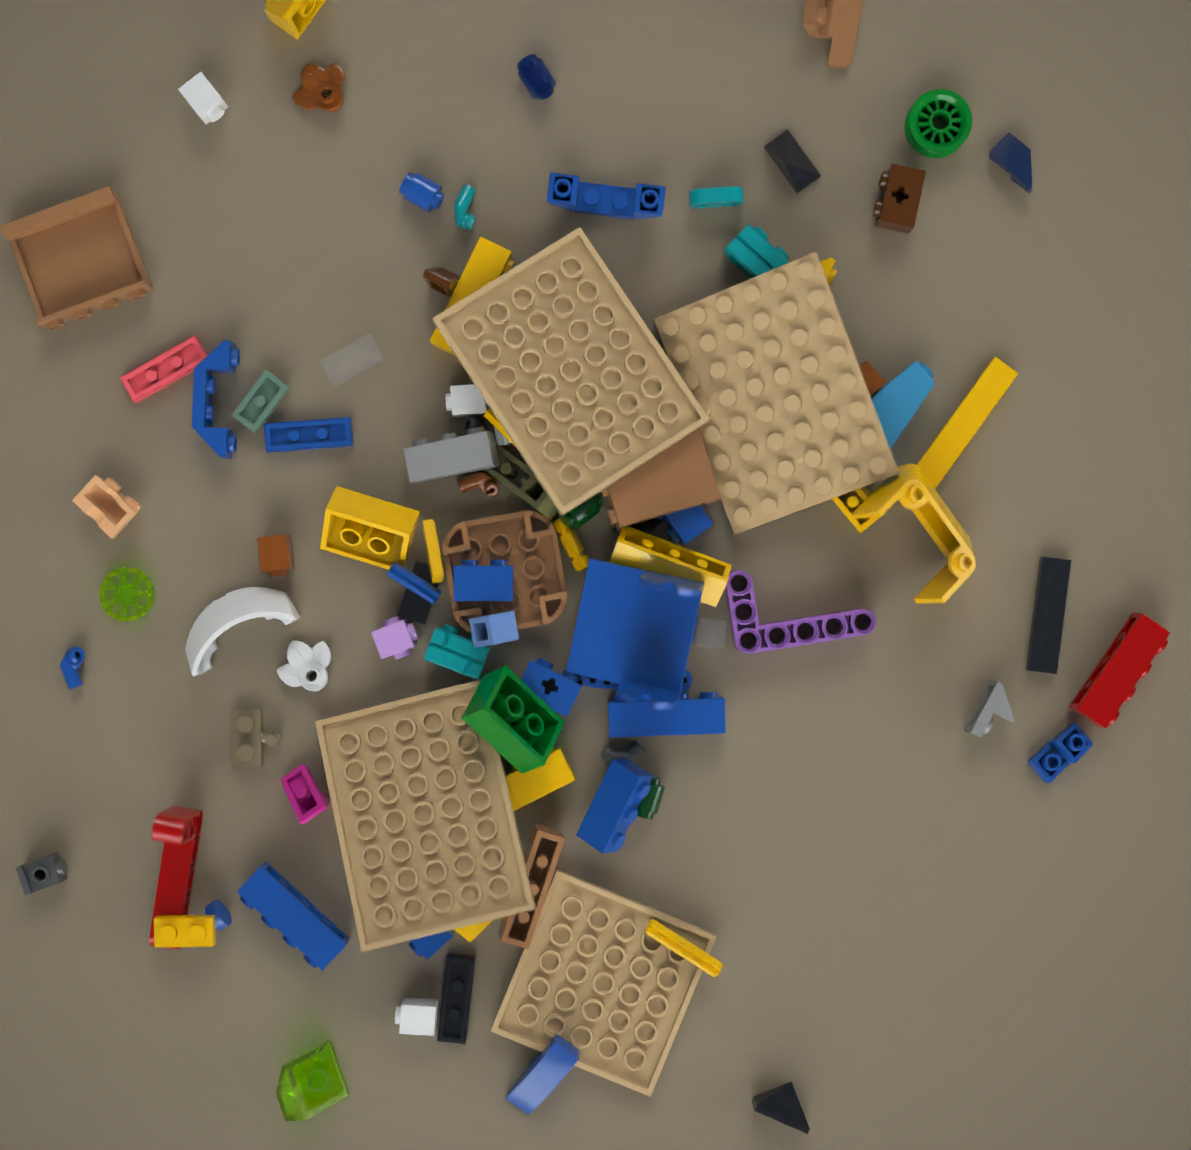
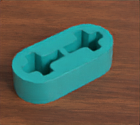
(716, 197)

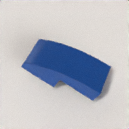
(1059, 752)

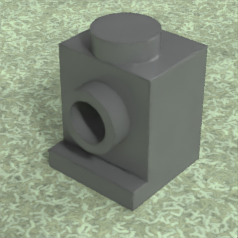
(31, 876)

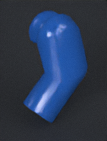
(70, 665)

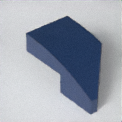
(1015, 159)

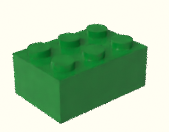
(513, 719)

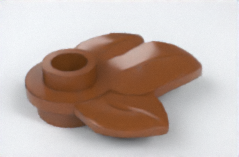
(318, 85)

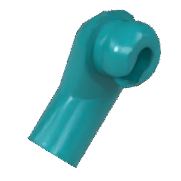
(461, 206)

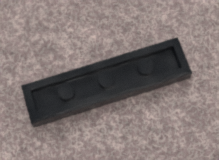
(1048, 615)

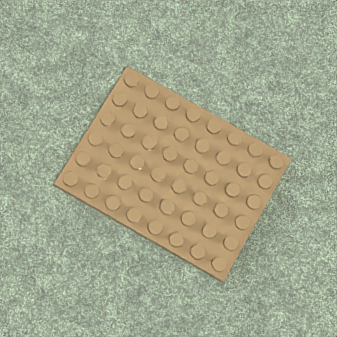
(570, 370)
(779, 394)
(422, 819)

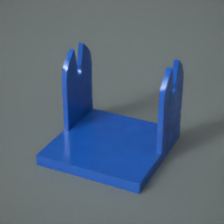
(635, 631)

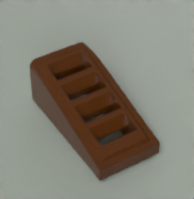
(441, 280)

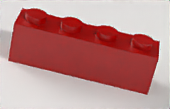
(1120, 669)

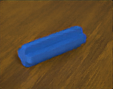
(414, 583)

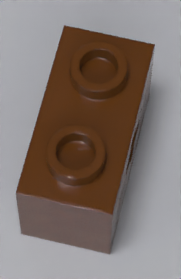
(908, 184)

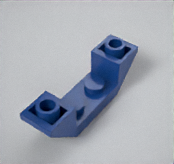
(605, 200)
(220, 360)

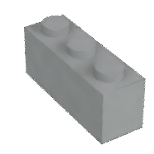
(451, 455)

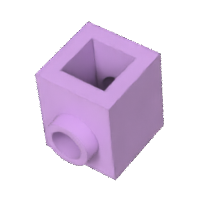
(395, 638)

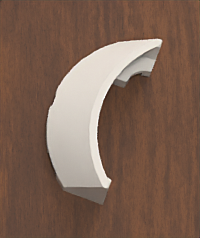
(229, 611)

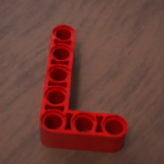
(180, 832)

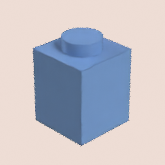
(494, 629)

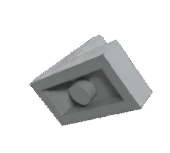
(992, 702)

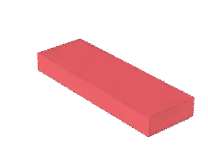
(164, 369)

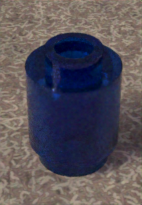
(536, 77)

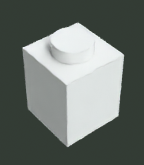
(203, 98)
(465, 401)
(417, 1016)

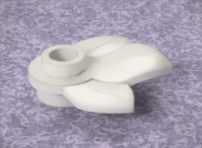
(304, 661)

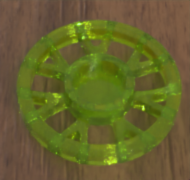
(127, 594)

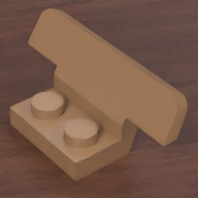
(836, 22)

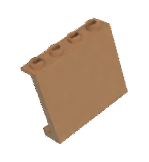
(78, 258)
(664, 484)

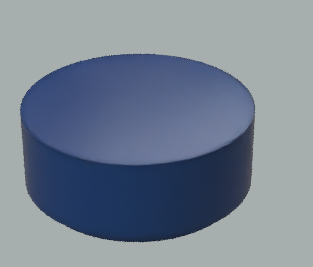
(221, 913)

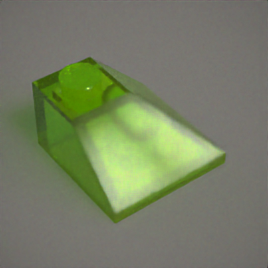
(311, 1083)

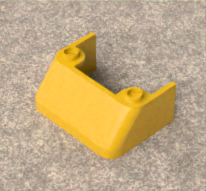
(919, 495)

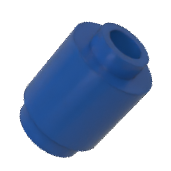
(422, 191)

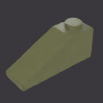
(522, 482)

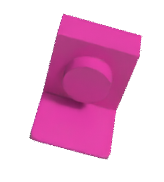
(304, 793)

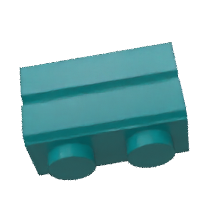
(753, 253)
(456, 651)

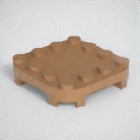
(526, 543)

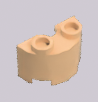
(107, 505)

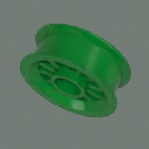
(936, 98)

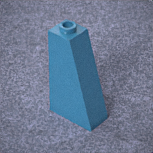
(901, 399)

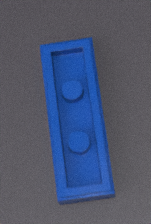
(308, 434)

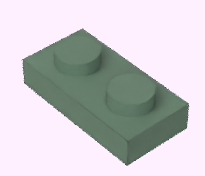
(260, 401)

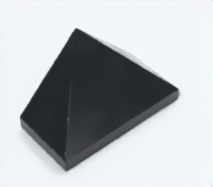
(792, 161)
(782, 1106)

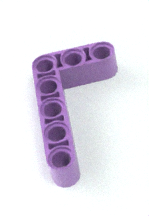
(789, 627)

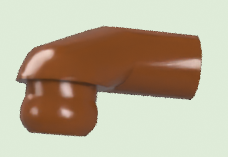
(481, 481)

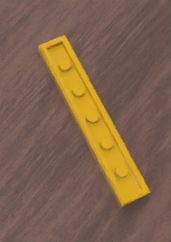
(966, 420)

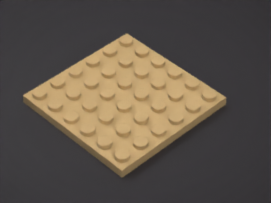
(601, 983)

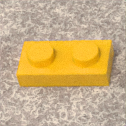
(184, 931)

